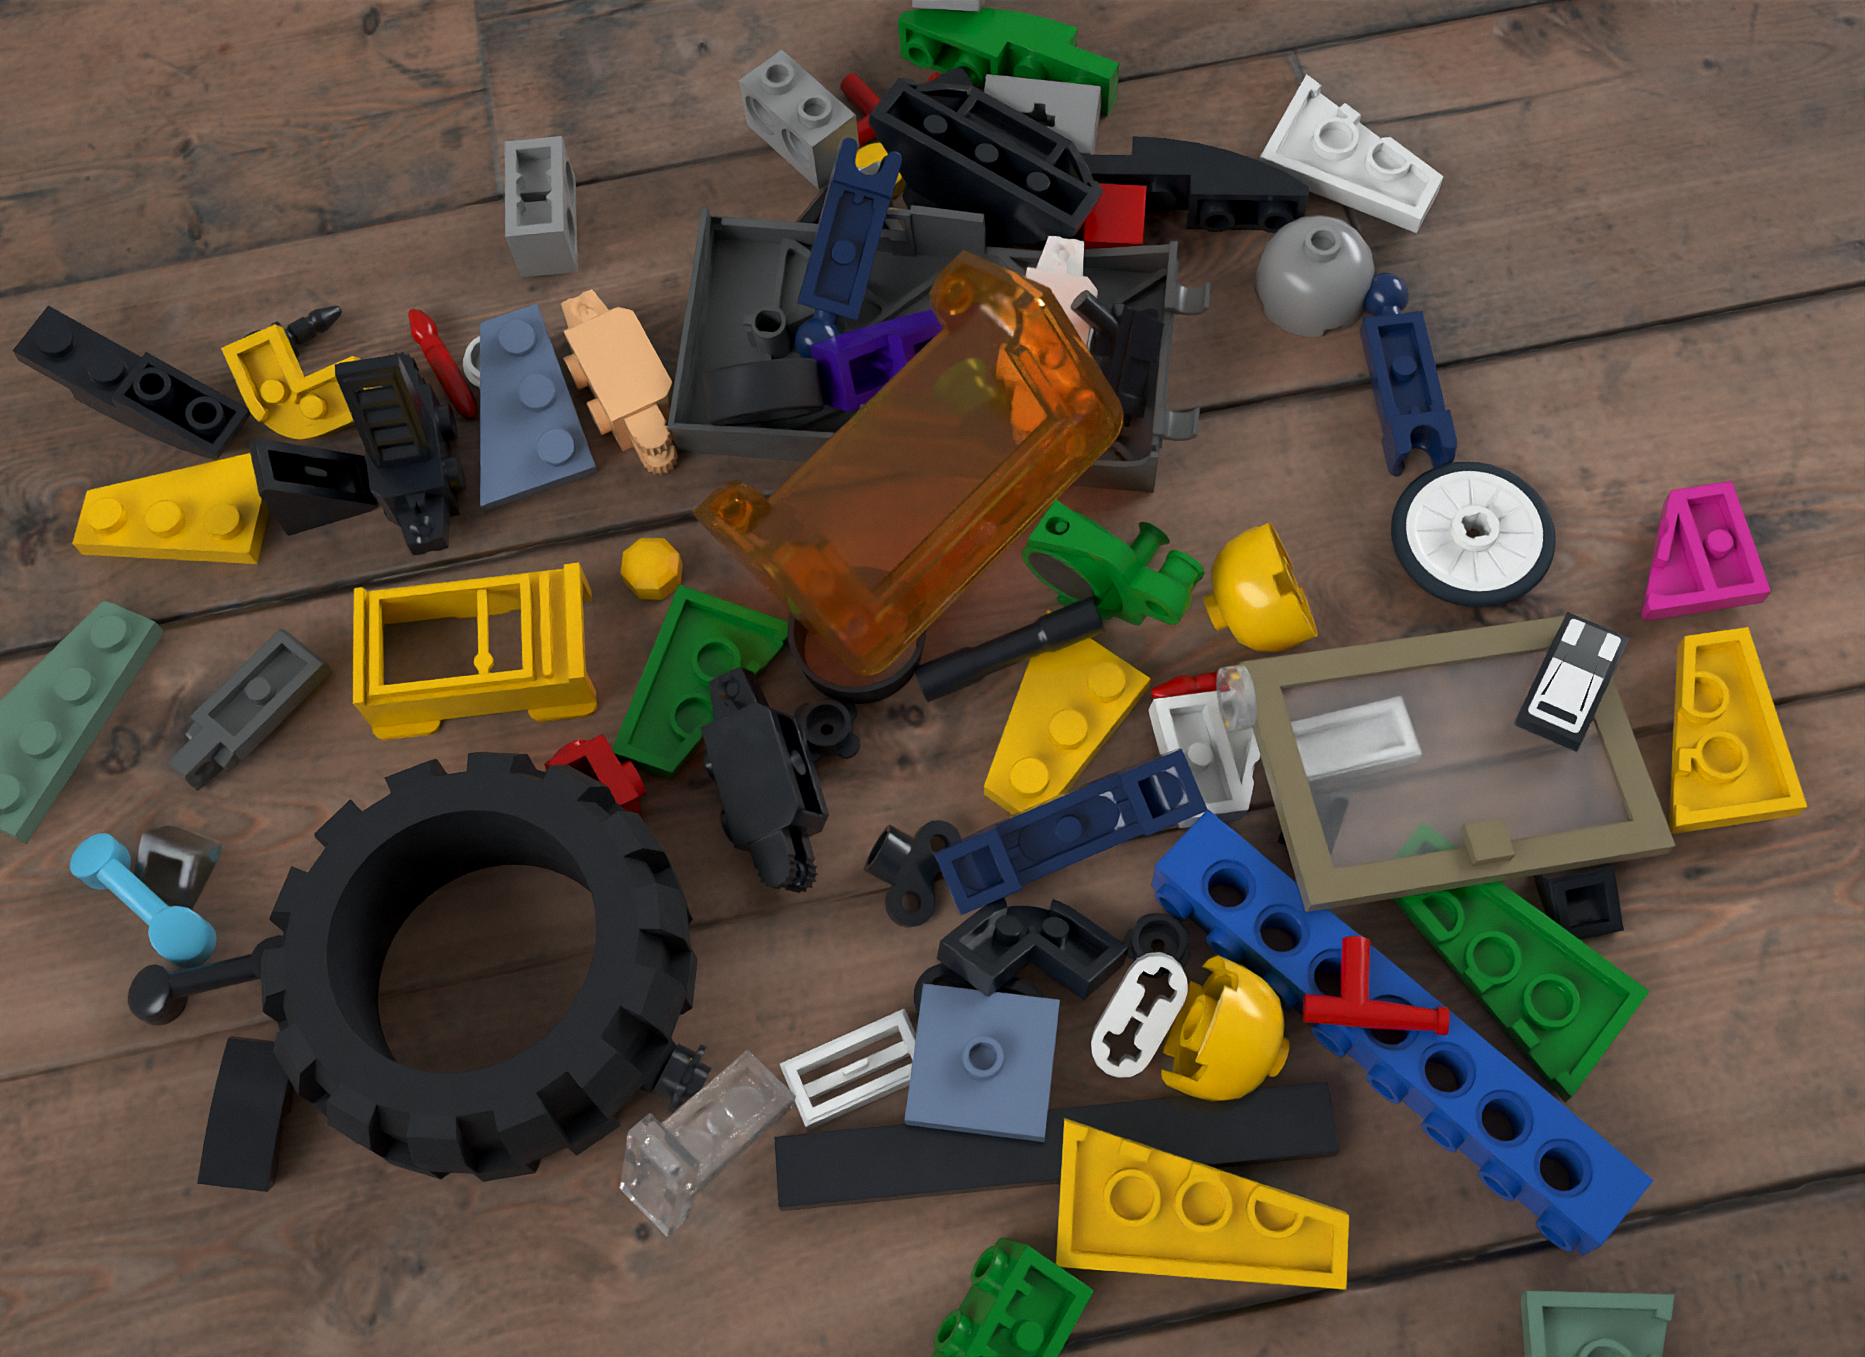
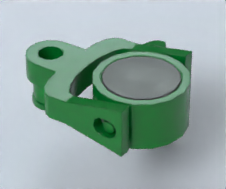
(1086, 560)

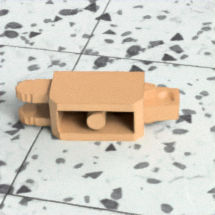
(623, 376)

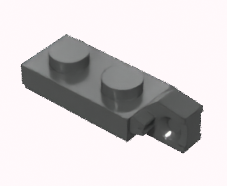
(248, 708)

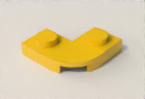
(280, 393)

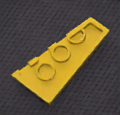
(1177, 1217)

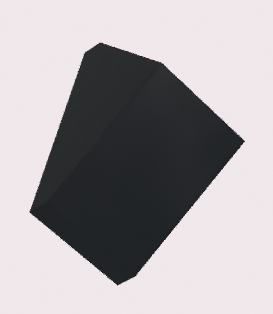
(310, 484)

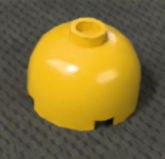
(1259, 593)
(1226, 1035)

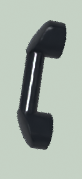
(162, 995)

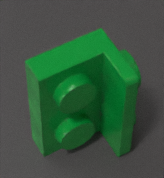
(1014, 1307)

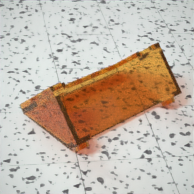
(929, 470)

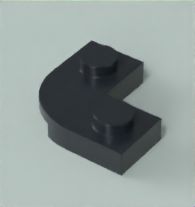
(1005, 939)

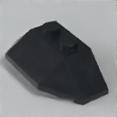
(986, 160)

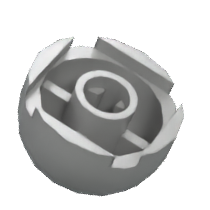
(1314, 276)

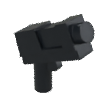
(1127, 346)

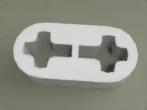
(1153, 1023)

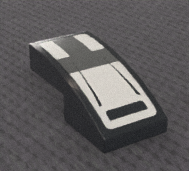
(1571, 681)

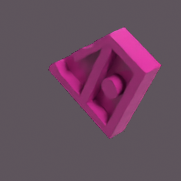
(1703, 555)

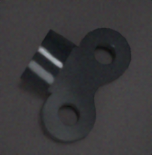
(909, 868)

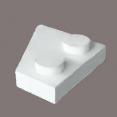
(1218, 758)

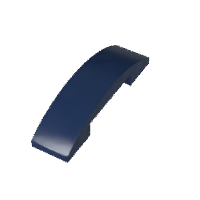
(1069, 829)

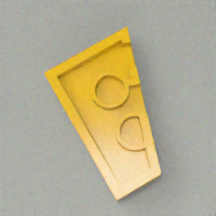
(178, 515)
(1061, 722)
(1727, 738)

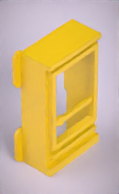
(553, 652)

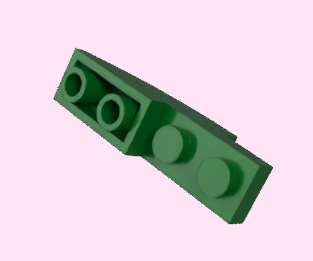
(1004, 45)

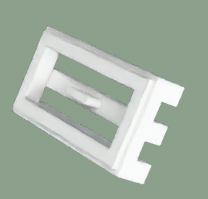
(840, 1047)

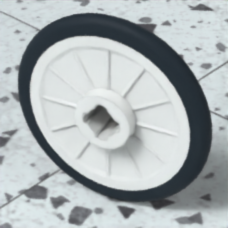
(1480, 572)

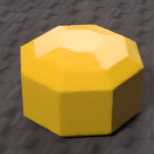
(651, 568)

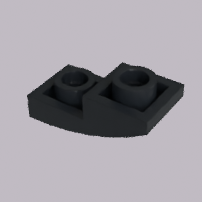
(246, 1117)

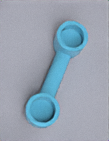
(173, 931)

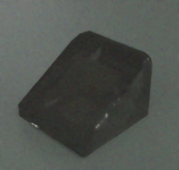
(176, 864)

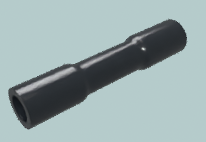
(1046, 634)

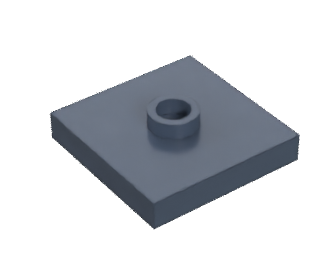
(983, 1062)

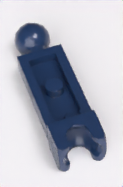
(844, 244)
(1404, 377)

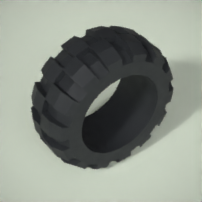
(382, 868)

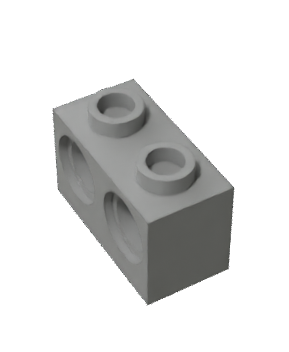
(796, 116)
(540, 206)

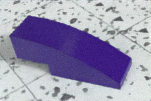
(865, 359)

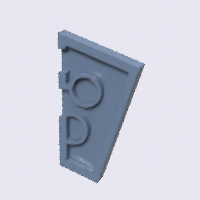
(526, 413)

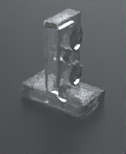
(679, 1157)

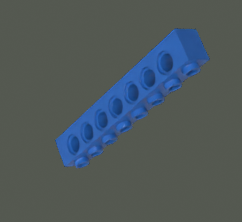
(1601, 1178)

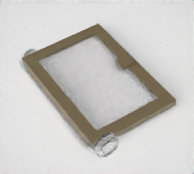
(1412, 779)

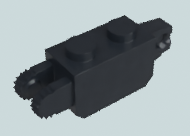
(424, 493)
(764, 781)

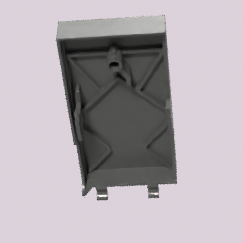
(748, 311)

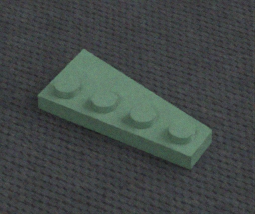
(62, 708)

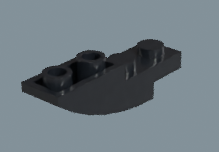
(1209, 182)
(130, 387)

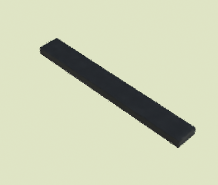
(929, 1162)

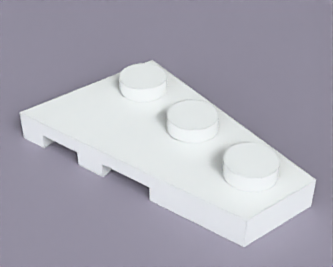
(1349, 162)

